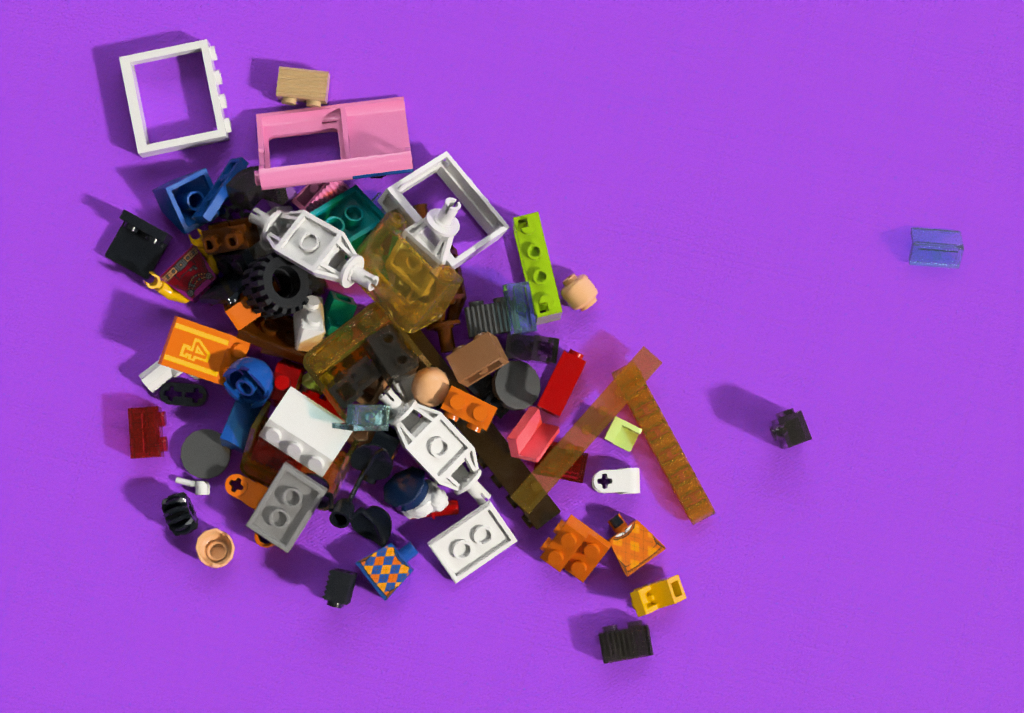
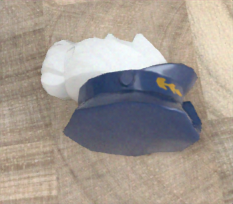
(414, 494)

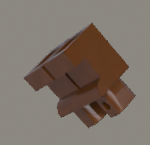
(230, 236)

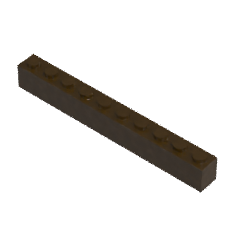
(490, 446)

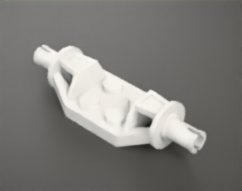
(435, 233)
(314, 246)
(436, 446)

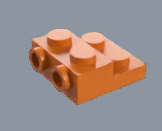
(574, 548)

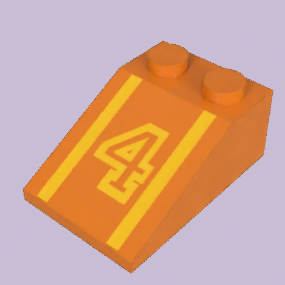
(201, 350)

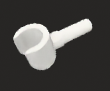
(201, 487)

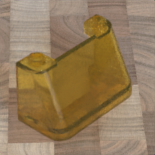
(407, 285)

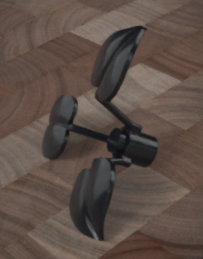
(374, 521)

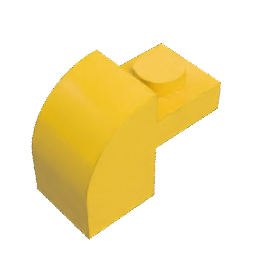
(657, 595)

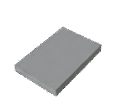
(286, 507)

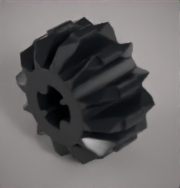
(179, 514)

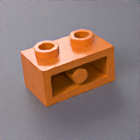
(468, 408)

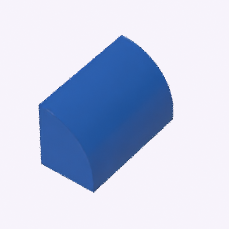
(238, 426)

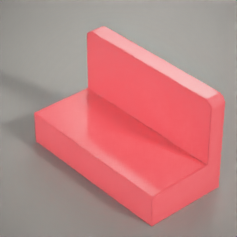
(531, 436)

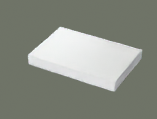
(472, 541)

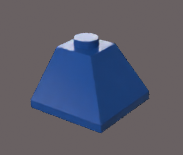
(182, 197)

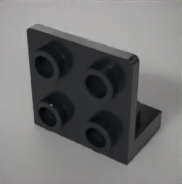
(138, 245)
(230, 286)

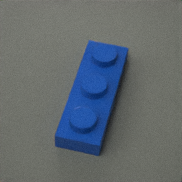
(218, 194)

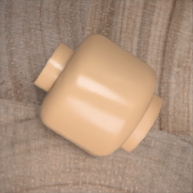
(579, 292)

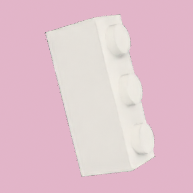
(305, 432)

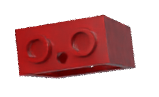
(561, 383)

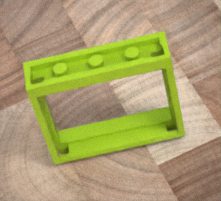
(537, 267)

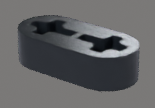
(184, 388)

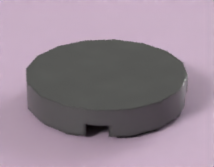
(516, 385)
(204, 454)

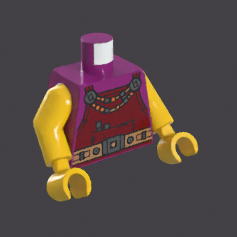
(187, 276)

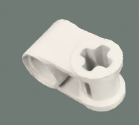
(621, 481)

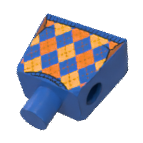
(388, 567)

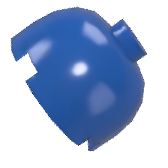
(249, 381)

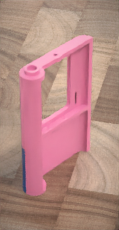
(370, 142)

